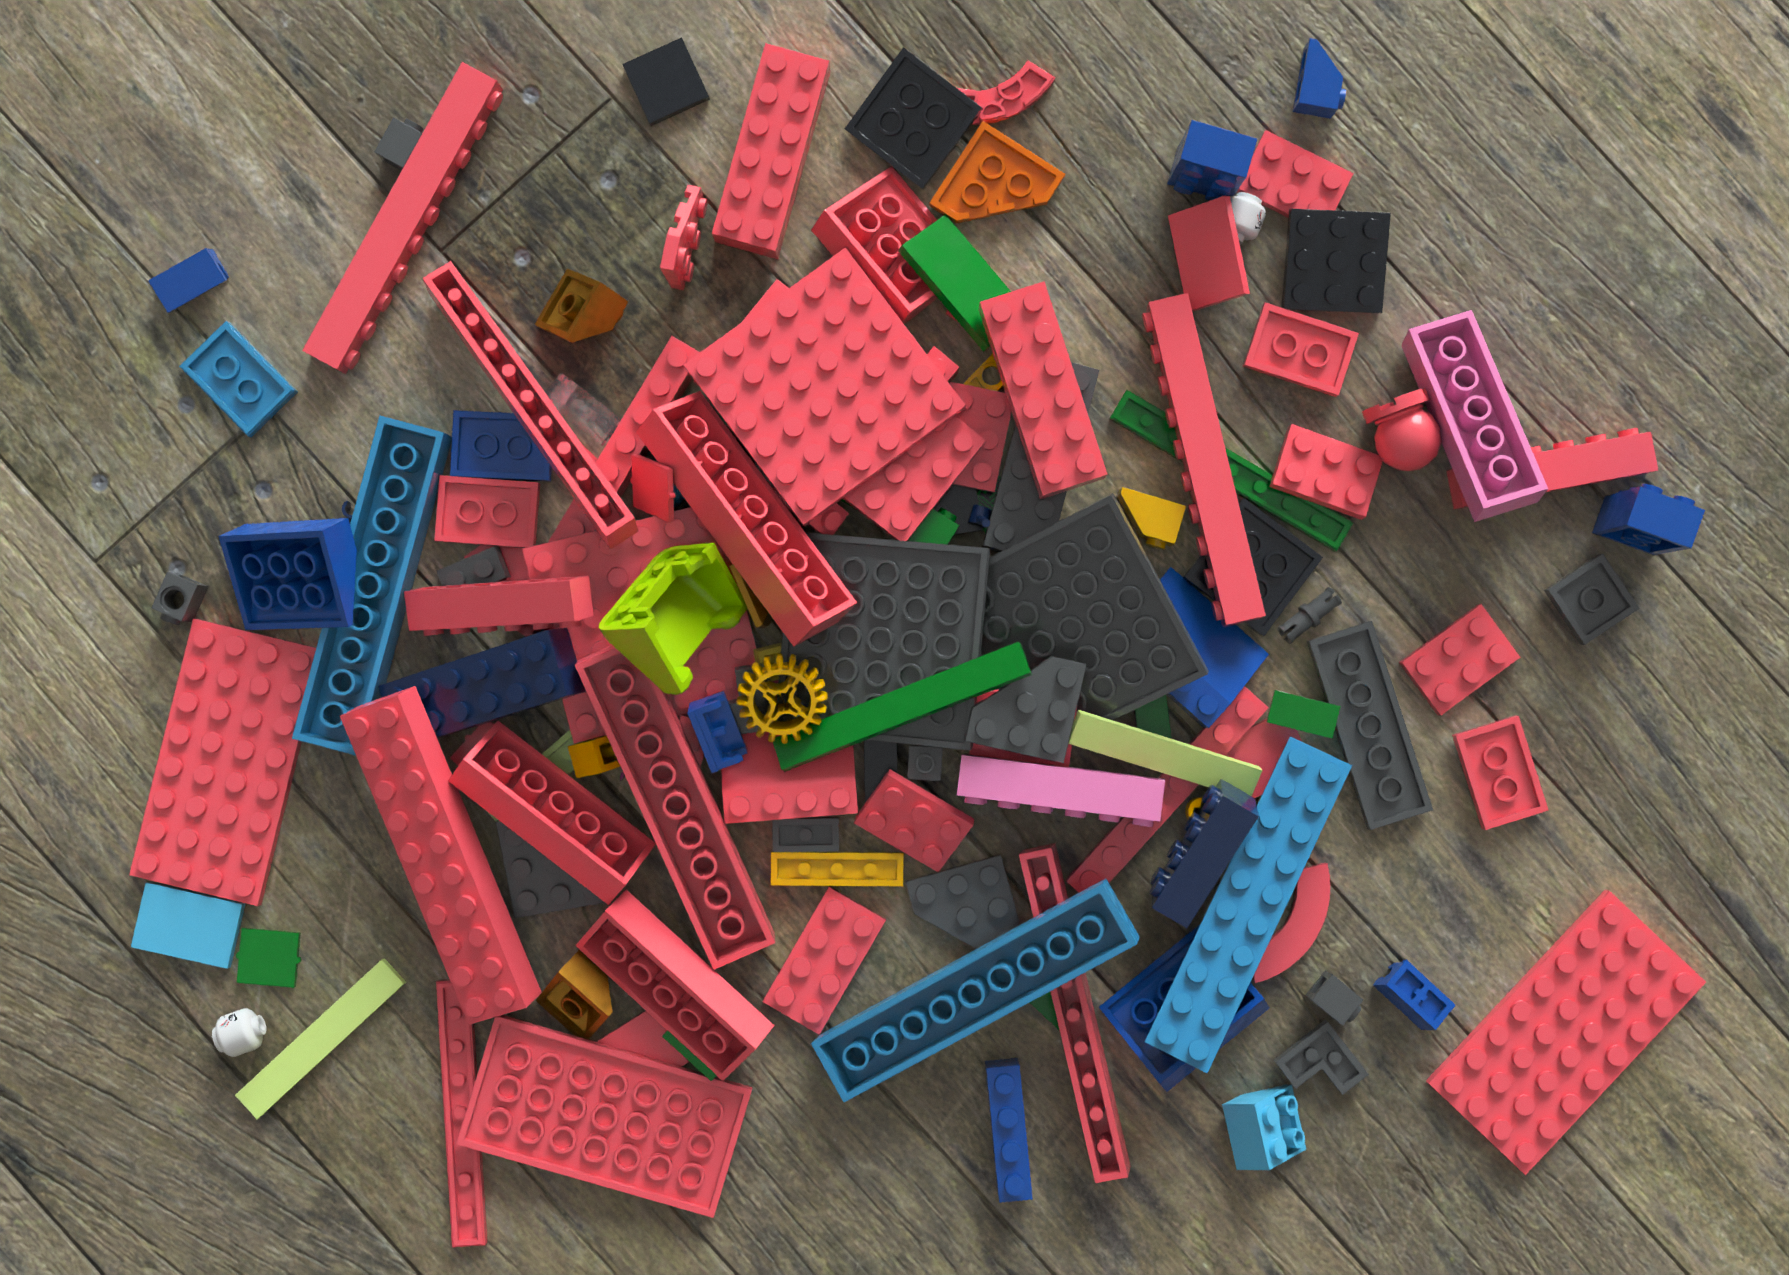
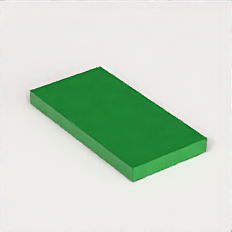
(954, 274)

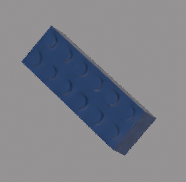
(496, 682)

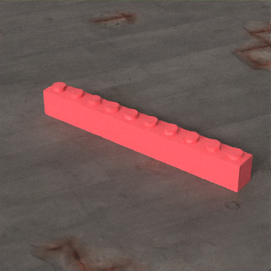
(404, 218)
(663, 385)
(531, 405)
(1204, 460)
(1079, 1032)

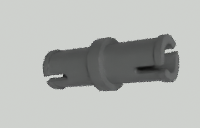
(1309, 615)

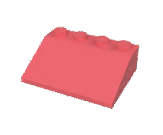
(872, 228)
(764, 792)

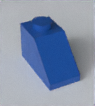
(1318, 83)

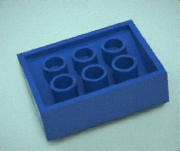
(293, 573)
(1226, 652)
(1138, 1004)

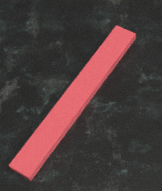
(458, 1080)

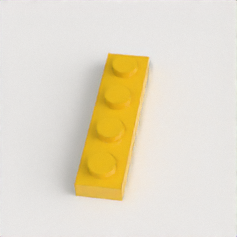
(837, 868)

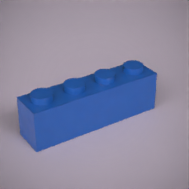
(1008, 1130)

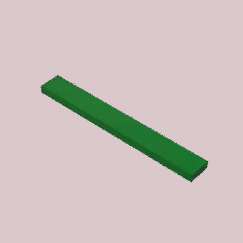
(1249, 480)
(905, 705)

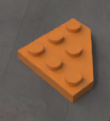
(995, 179)

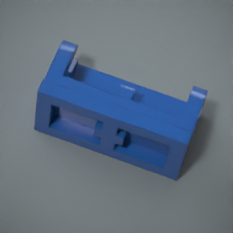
(189, 279)
(717, 731)
(1414, 995)

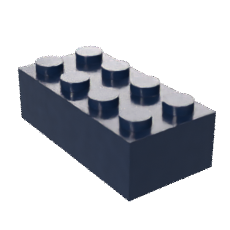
(1203, 852)

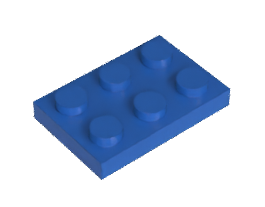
(495, 448)

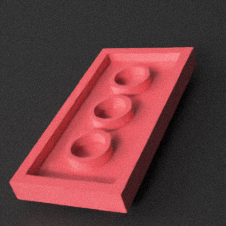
(824, 960)

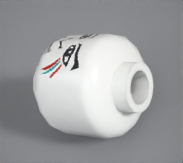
(1248, 215)
(239, 1032)

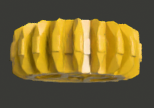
(768, 722)

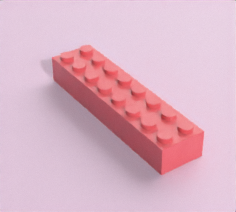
(746, 517)

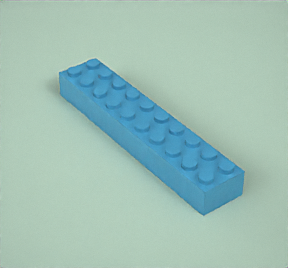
(389, 539)
(1248, 905)
(976, 990)

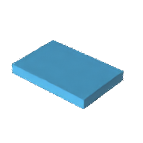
(238, 379)

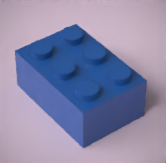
(1211, 161)
(1649, 520)

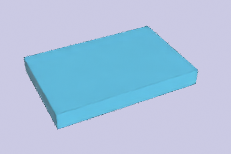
(188, 925)

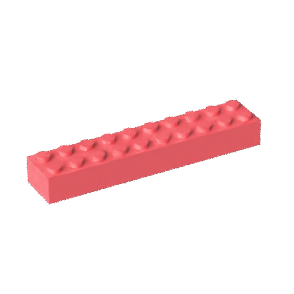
(677, 807)
(441, 855)

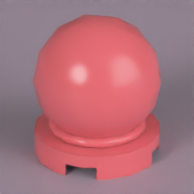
(1405, 432)

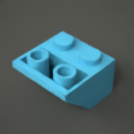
(1264, 1128)

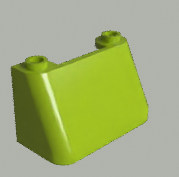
(672, 612)

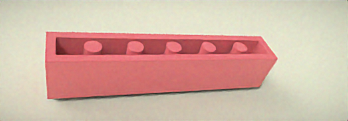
(1586, 463)
(499, 604)

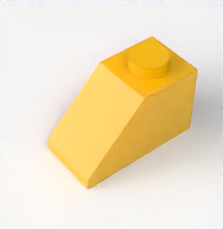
(1152, 517)
(592, 757)

